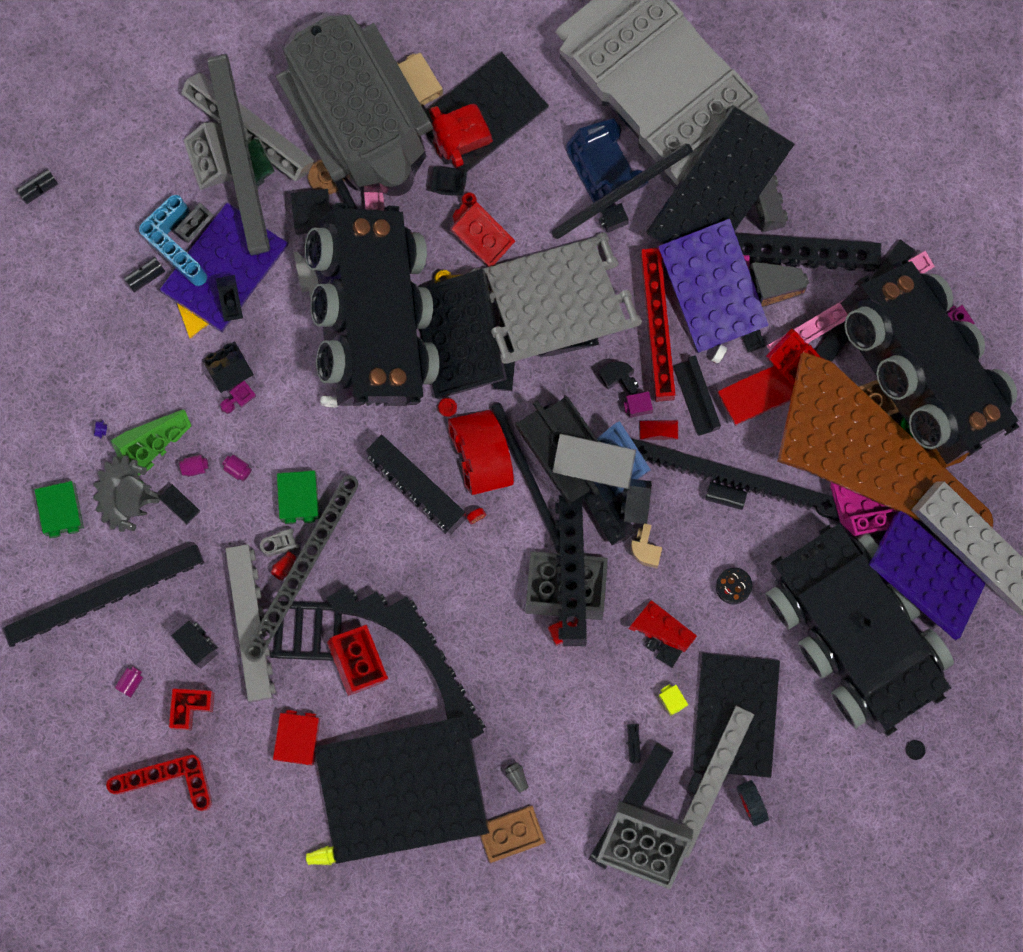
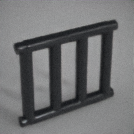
(296, 653)

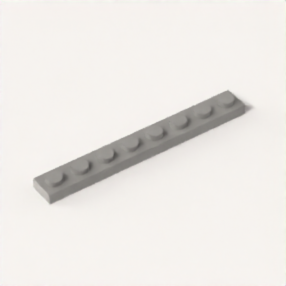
(716, 772)

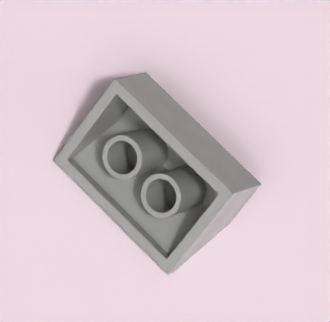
(208, 155)

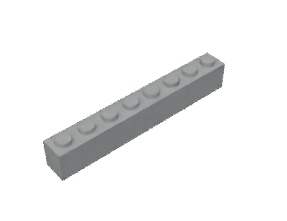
(277, 148)
(248, 618)

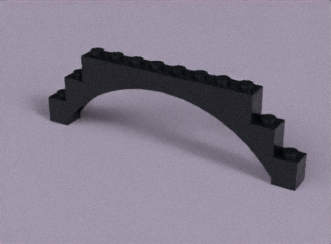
(405, 623)

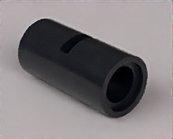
(37, 186)
(148, 272)
(726, 496)

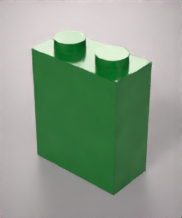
(298, 497)
(59, 509)

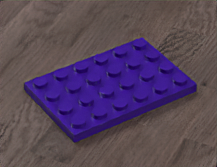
(222, 253)
(713, 285)
(927, 574)

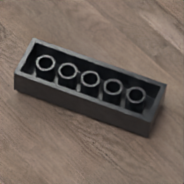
(416, 484)

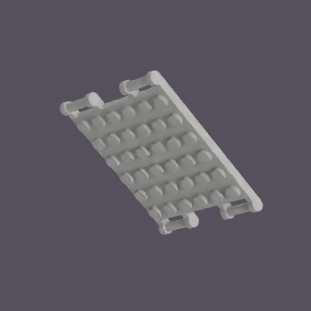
(557, 299)

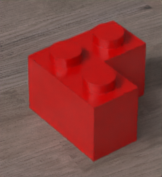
(184, 704)

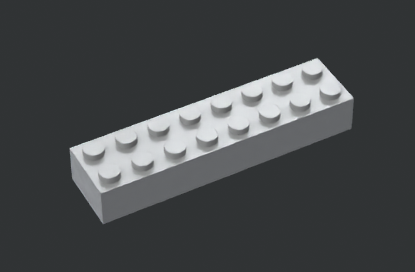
(973, 542)

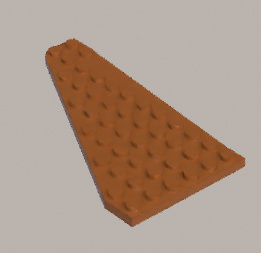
(855, 444)

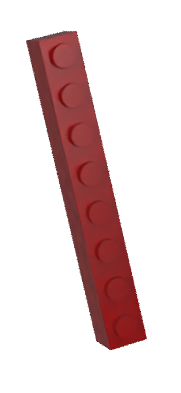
(657, 325)

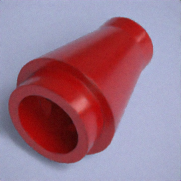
(282, 567)

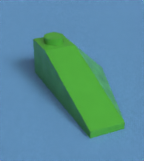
(151, 438)

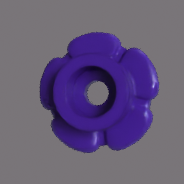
(100, 429)

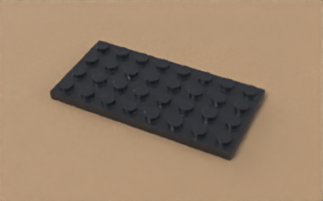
(723, 177)

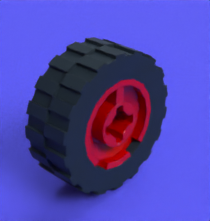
(752, 803)

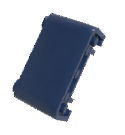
(600, 158)

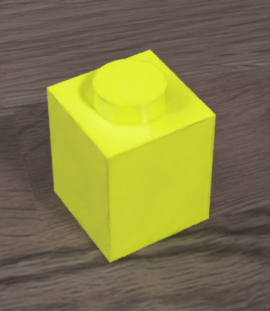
(672, 699)

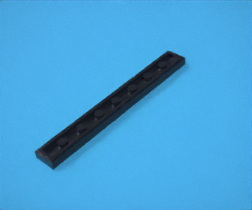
(837, 337)

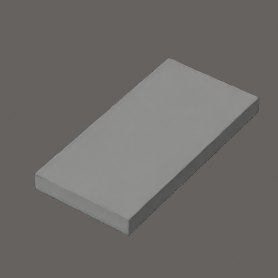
(594, 461)

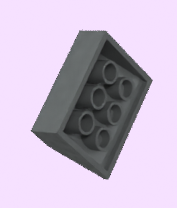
(543, 585)
(645, 845)

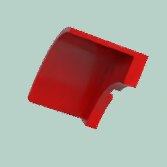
(484, 451)

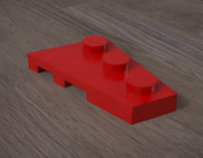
(661, 625)

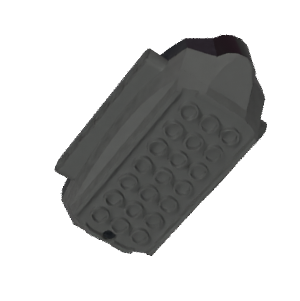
(355, 103)

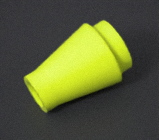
(322, 856)

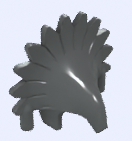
(123, 493)

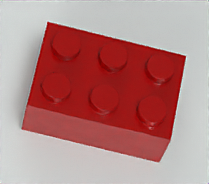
(357, 660)

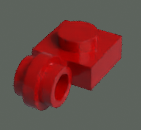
(459, 212)

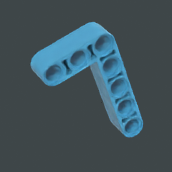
(155, 232)

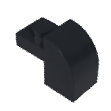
(619, 372)

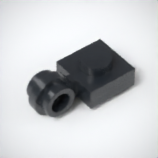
(667, 654)

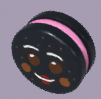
(734, 585)

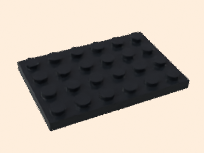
(504, 101)
(463, 335)
(740, 683)

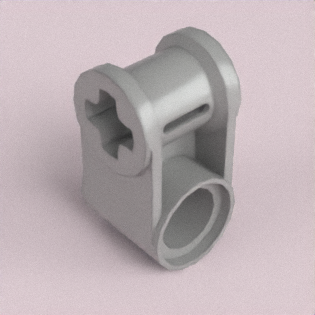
(280, 543)

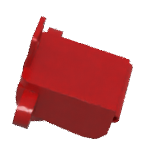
(459, 132)

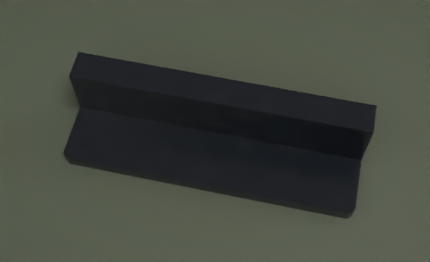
(697, 396)

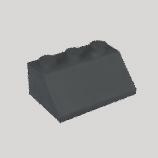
(770, 208)

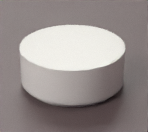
(719, 354)
(328, 401)

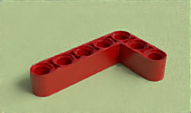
(164, 775)

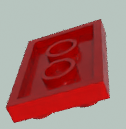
(482, 234)

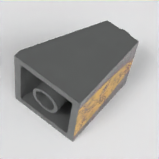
(777, 282)

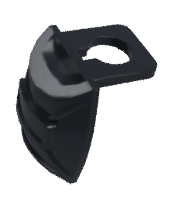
(448, 181)

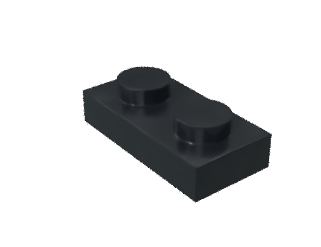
(179, 504)

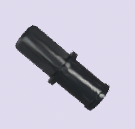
(633, 743)

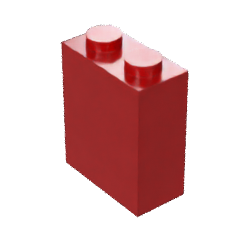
(296, 738)

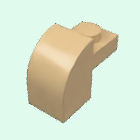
(645, 553)

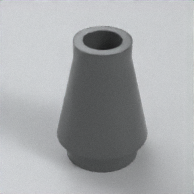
(517, 777)

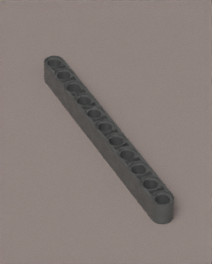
(238, 154)
(303, 558)

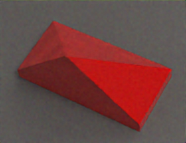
(659, 430)

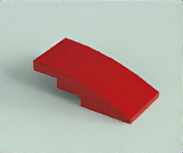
(787, 353)
(756, 395)

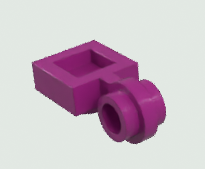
(241, 394)

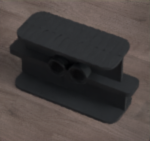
(540, 433)

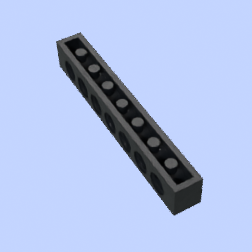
(870, 250)
(571, 635)

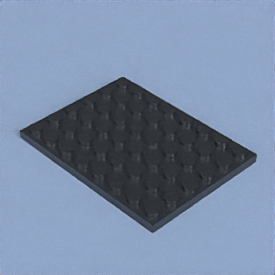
(401, 790)

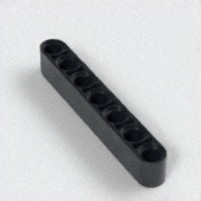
(641, 786)

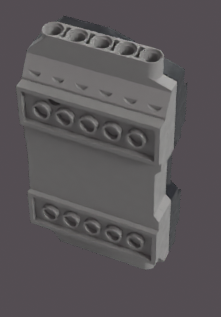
(654, 75)

